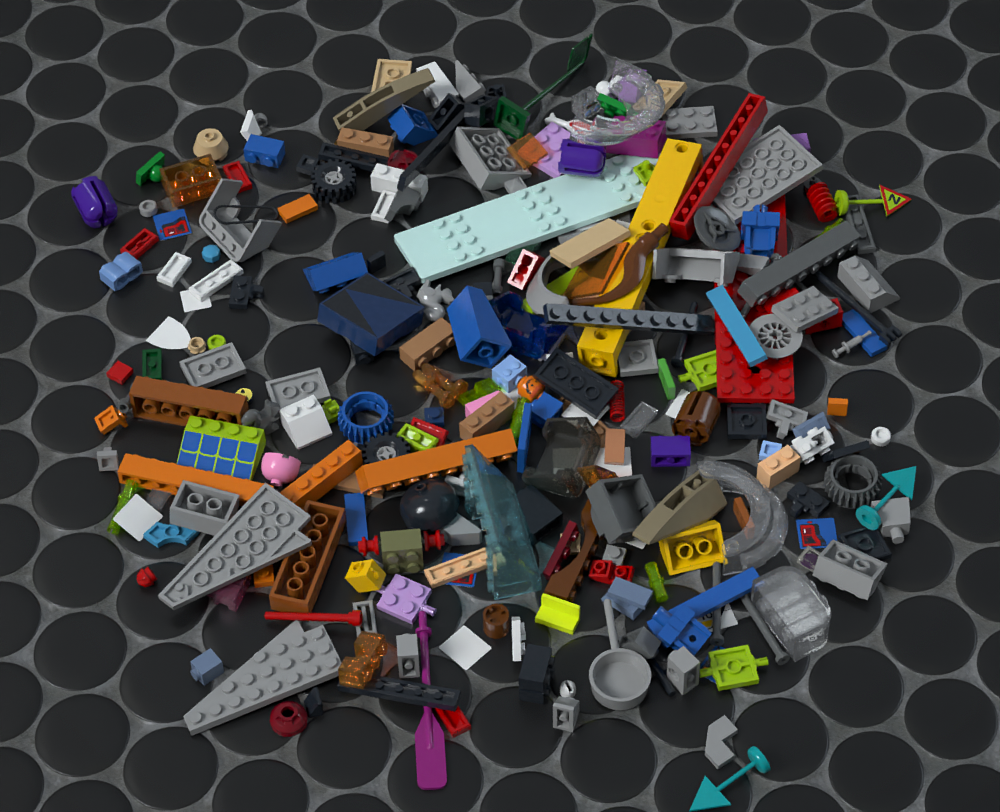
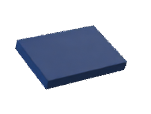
(524, 438)

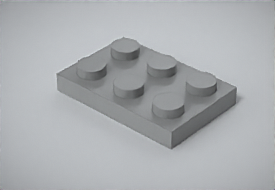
(690, 122)
(804, 309)
(213, 366)
(297, 387)

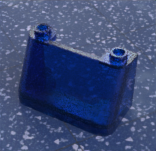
(526, 331)

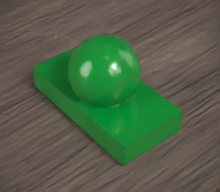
(151, 169)

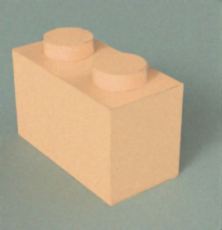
(778, 467)

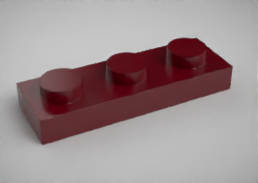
(562, 550)

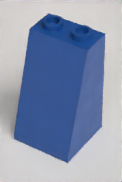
(477, 328)

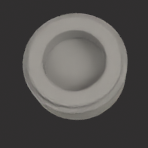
(148, 208)

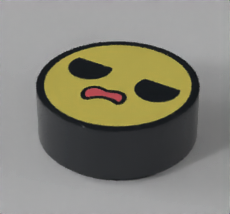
(247, 392)

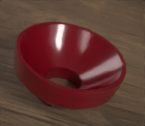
(291, 725)

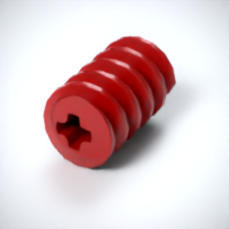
(822, 202)

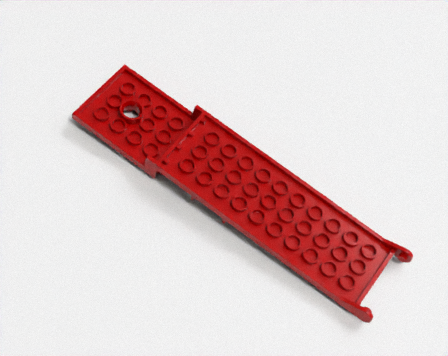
(733, 377)

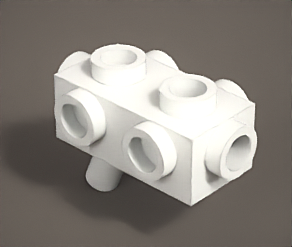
(807, 448)

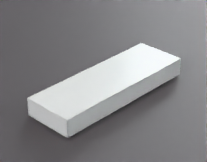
(215, 280)

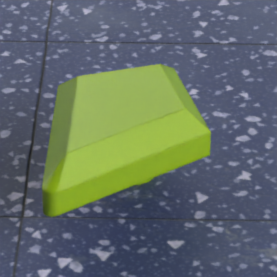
(644, 171)

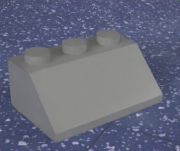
(866, 284)
(849, 569)

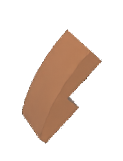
(614, 446)

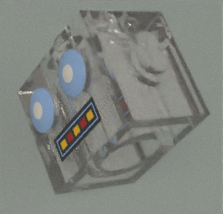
(586, 103)

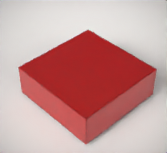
(120, 372)

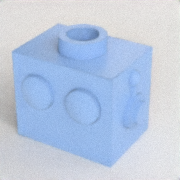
(509, 373)

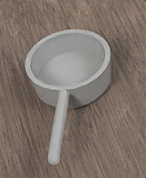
(618, 675)

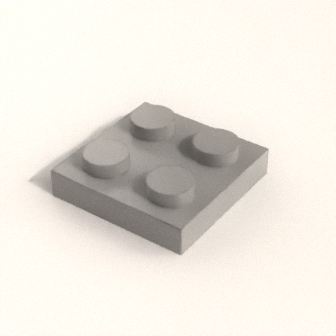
(637, 358)

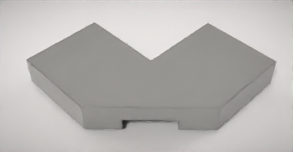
(717, 734)

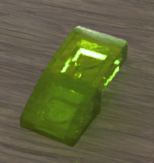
(480, 390)

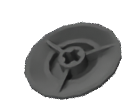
(716, 229)

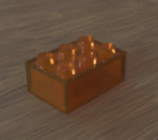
(190, 180)

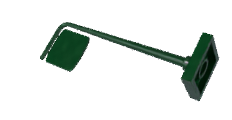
(515, 119)

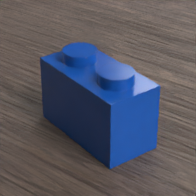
(264, 151)

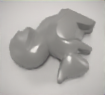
(431, 300)

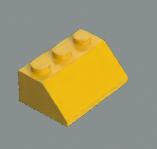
(693, 548)

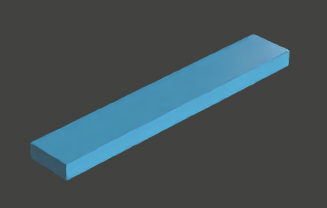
(736, 326)

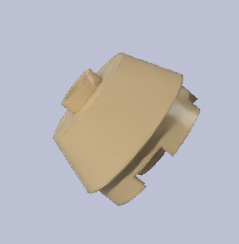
(211, 142)

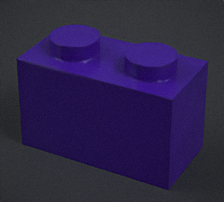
(670, 451)

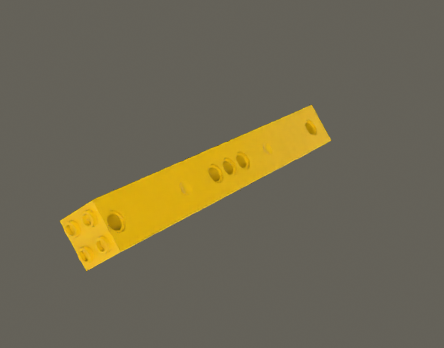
(666, 188)

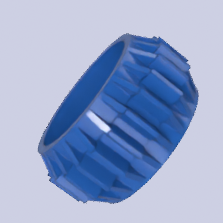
(365, 401)

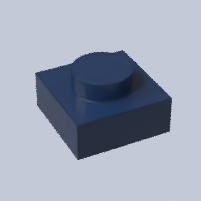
(434, 416)

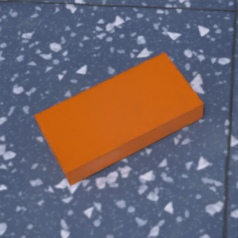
(297, 208)

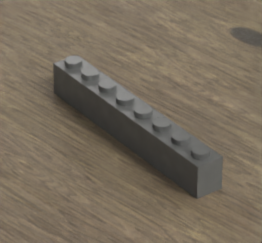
(799, 264)

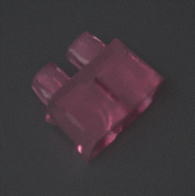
(232, 594)

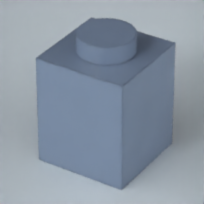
(206, 667)

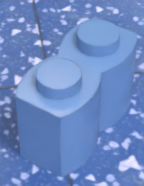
(120, 271)

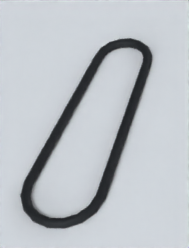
(244, 206)

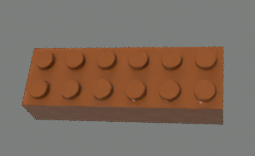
(176, 402)
(305, 571)

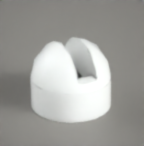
(564, 691)

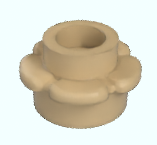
(197, 345)

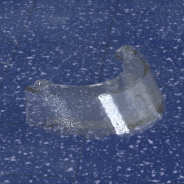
(643, 107)
(767, 523)

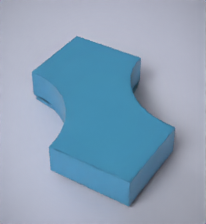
(162, 534)

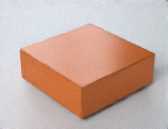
(837, 406)

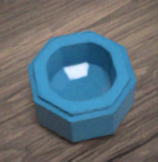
(211, 253)

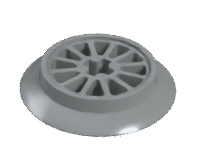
(788, 341)

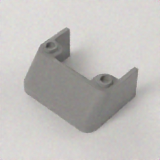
(234, 239)
(695, 265)

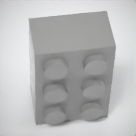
(202, 508)

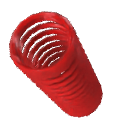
(617, 403)

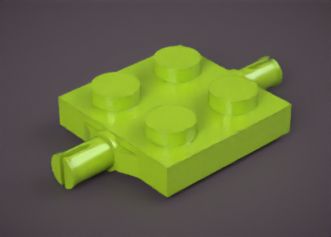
(701, 371)
(733, 667)

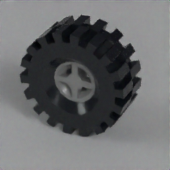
(334, 181)
(384, 448)

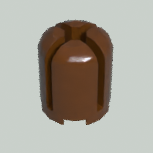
(697, 417)

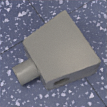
(894, 518)

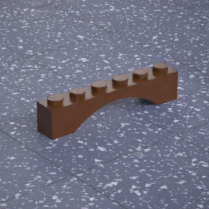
(565, 582)

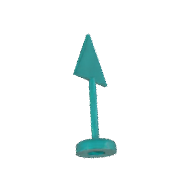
(901, 480)
(711, 797)

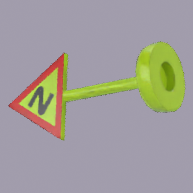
(891, 200)

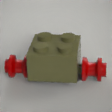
(401, 549)

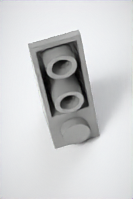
(467, 83)

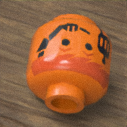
(530, 388)

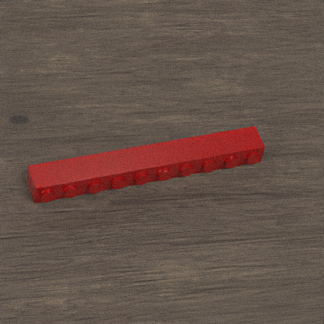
(719, 164)

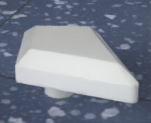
(250, 126)

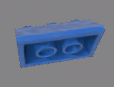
(335, 271)

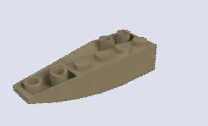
(382, 101)
(683, 508)

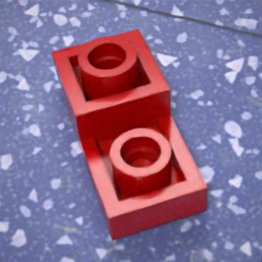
(606, 571)

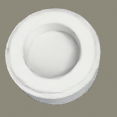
(880, 436)

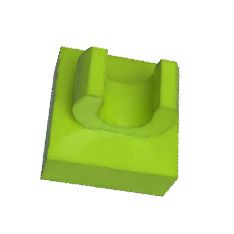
(331, 410)

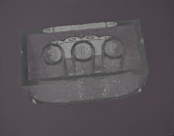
(792, 610)

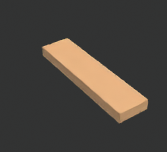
(456, 568)

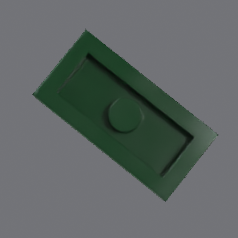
(152, 363)

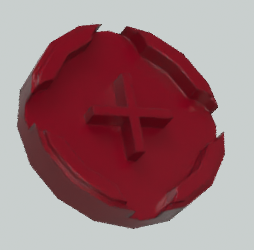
(401, 159)

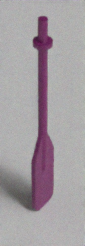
(429, 734)

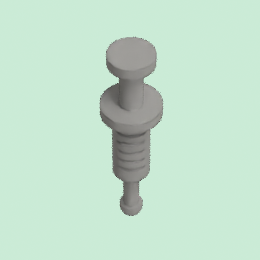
(850, 344)

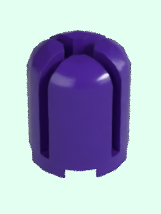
(581, 159)
(94, 202)

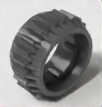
(852, 498)

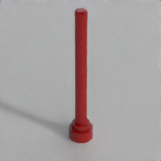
(354, 617)

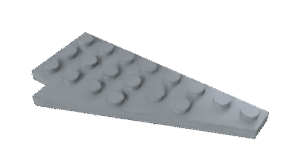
(252, 539)
(280, 669)

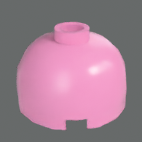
(279, 469)

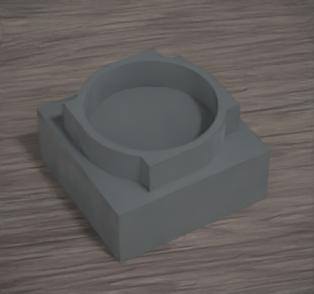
(619, 506)

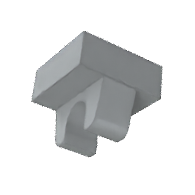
(107, 459)

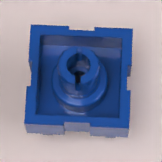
(760, 231)
(679, 628)

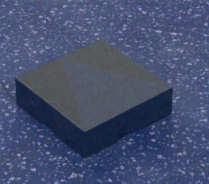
(370, 314)

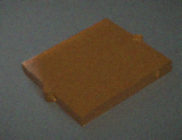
(527, 151)

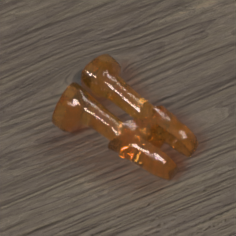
(428, 381)

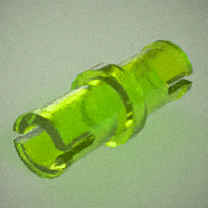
(656, 582)

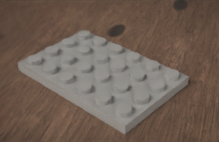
(765, 173)

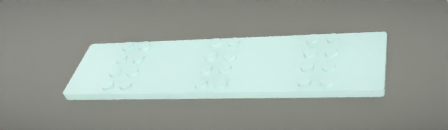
(521, 219)

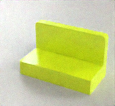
(558, 614)

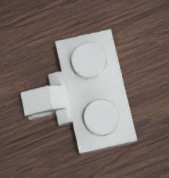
(518, 635)

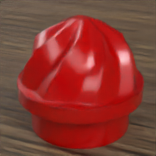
(146, 577)

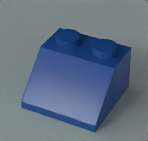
(411, 125)

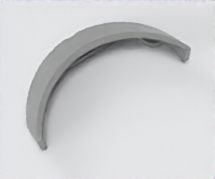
(537, 293)

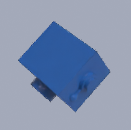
(545, 408)

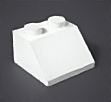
(305, 422)

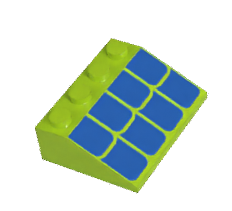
(221, 447)

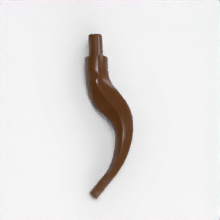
(633, 267)

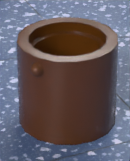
(496, 621)

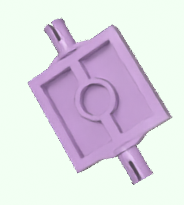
(405, 599)

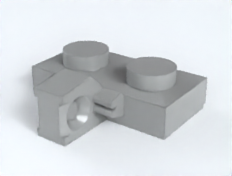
(785, 417)

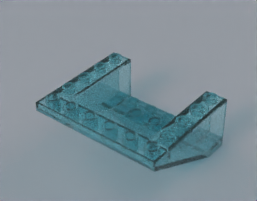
(508, 550)

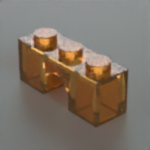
(369, 651)

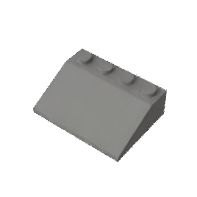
(486, 156)

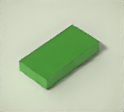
(666, 379)

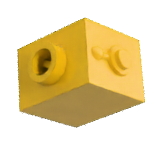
(365, 576)

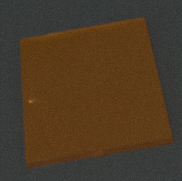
(595, 274)

